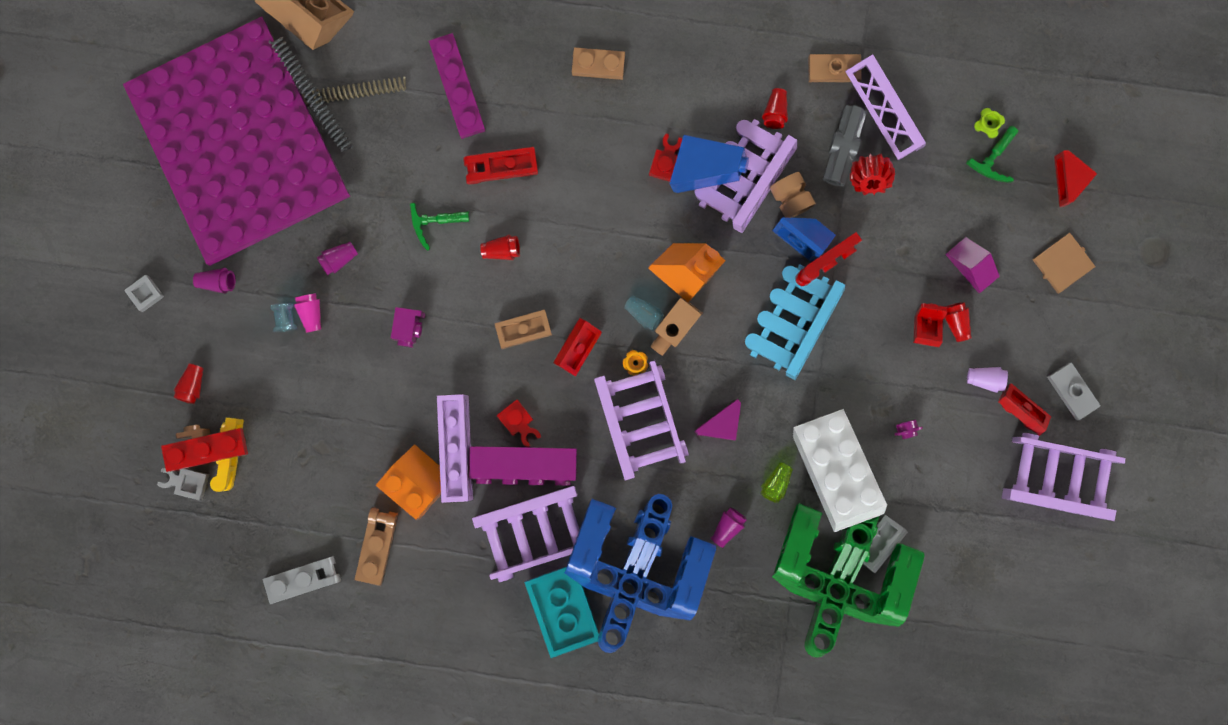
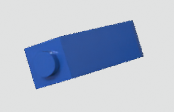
(707, 164)

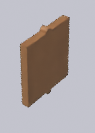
(1063, 263)

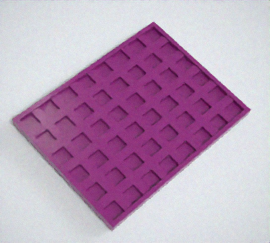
(235, 141)

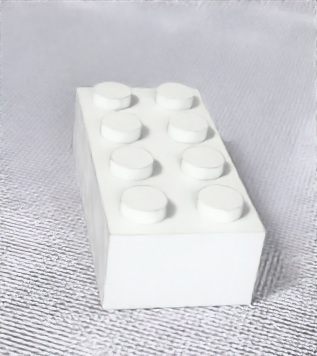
(839, 470)

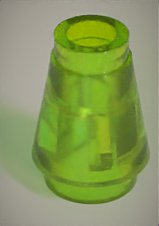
(776, 484)

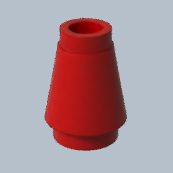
(776, 110)
(501, 248)
(959, 321)
(189, 385)

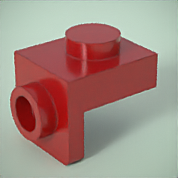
(929, 324)

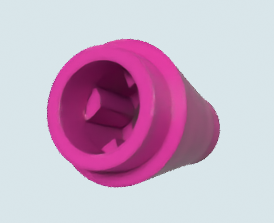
(309, 312)

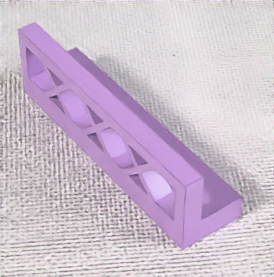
(894, 103)
(454, 448)

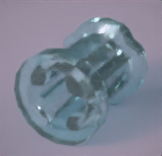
(283, 317)

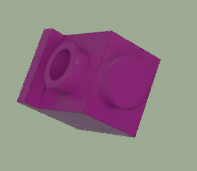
(406, 326)

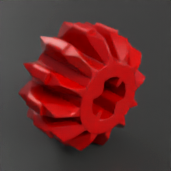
(872, 174)

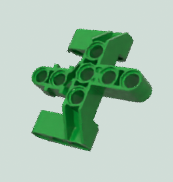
(887, 608)

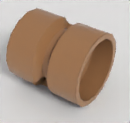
(792, 195)

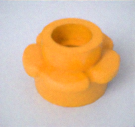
(635, 356)

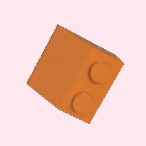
(687, 267)
(413, 482)

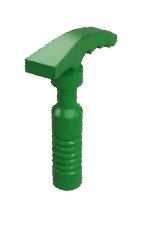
(984, 169)
(441, 218)

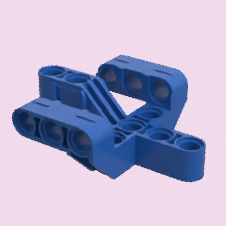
(674, 602)

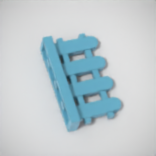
(794, 333)

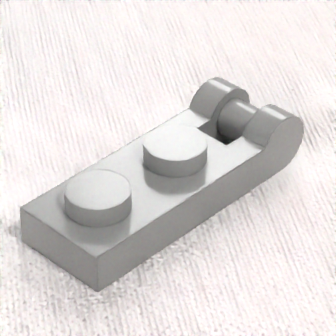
(300, 580)

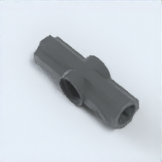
(844, 145)

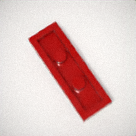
(204, 450)

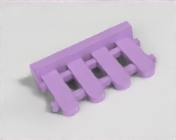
(758, 166)

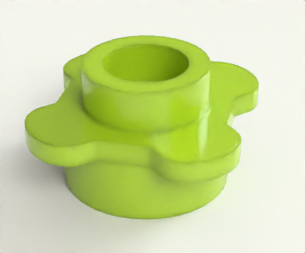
(994, 117)

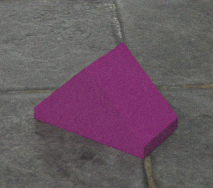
(974, 264)
(723, 424)

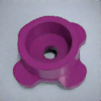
(908, 429)

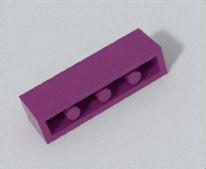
(523, 464)

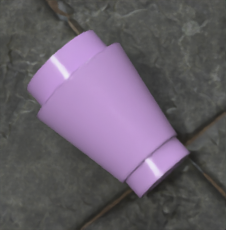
(988, 378)

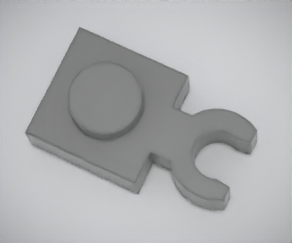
(187, 483)

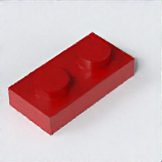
(577, 347)
(1024, 409)

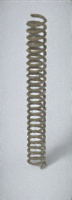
(359, 89)

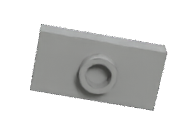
(1073, 391)
(884, 542)

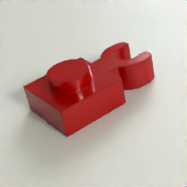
(664, 161)
(516, 420)

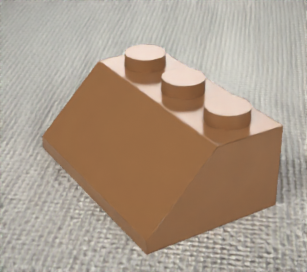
(310, 20)

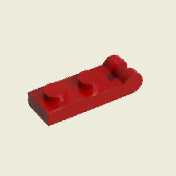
(501, 165)
(827, 260)

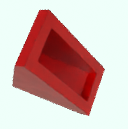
(1071, 177)

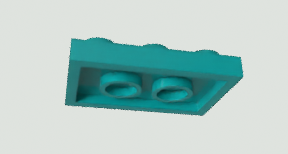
(562, 612)

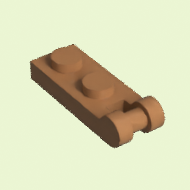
(376, 547)

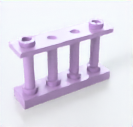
(623, 439)
(1046, 496)
(514, 515)

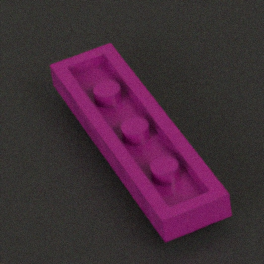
(456, 86)

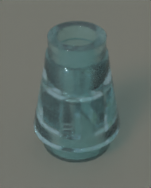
(644, 312)

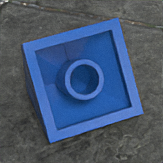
(805, 236)

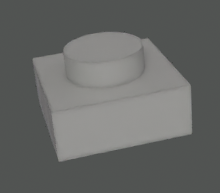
(144, 293)

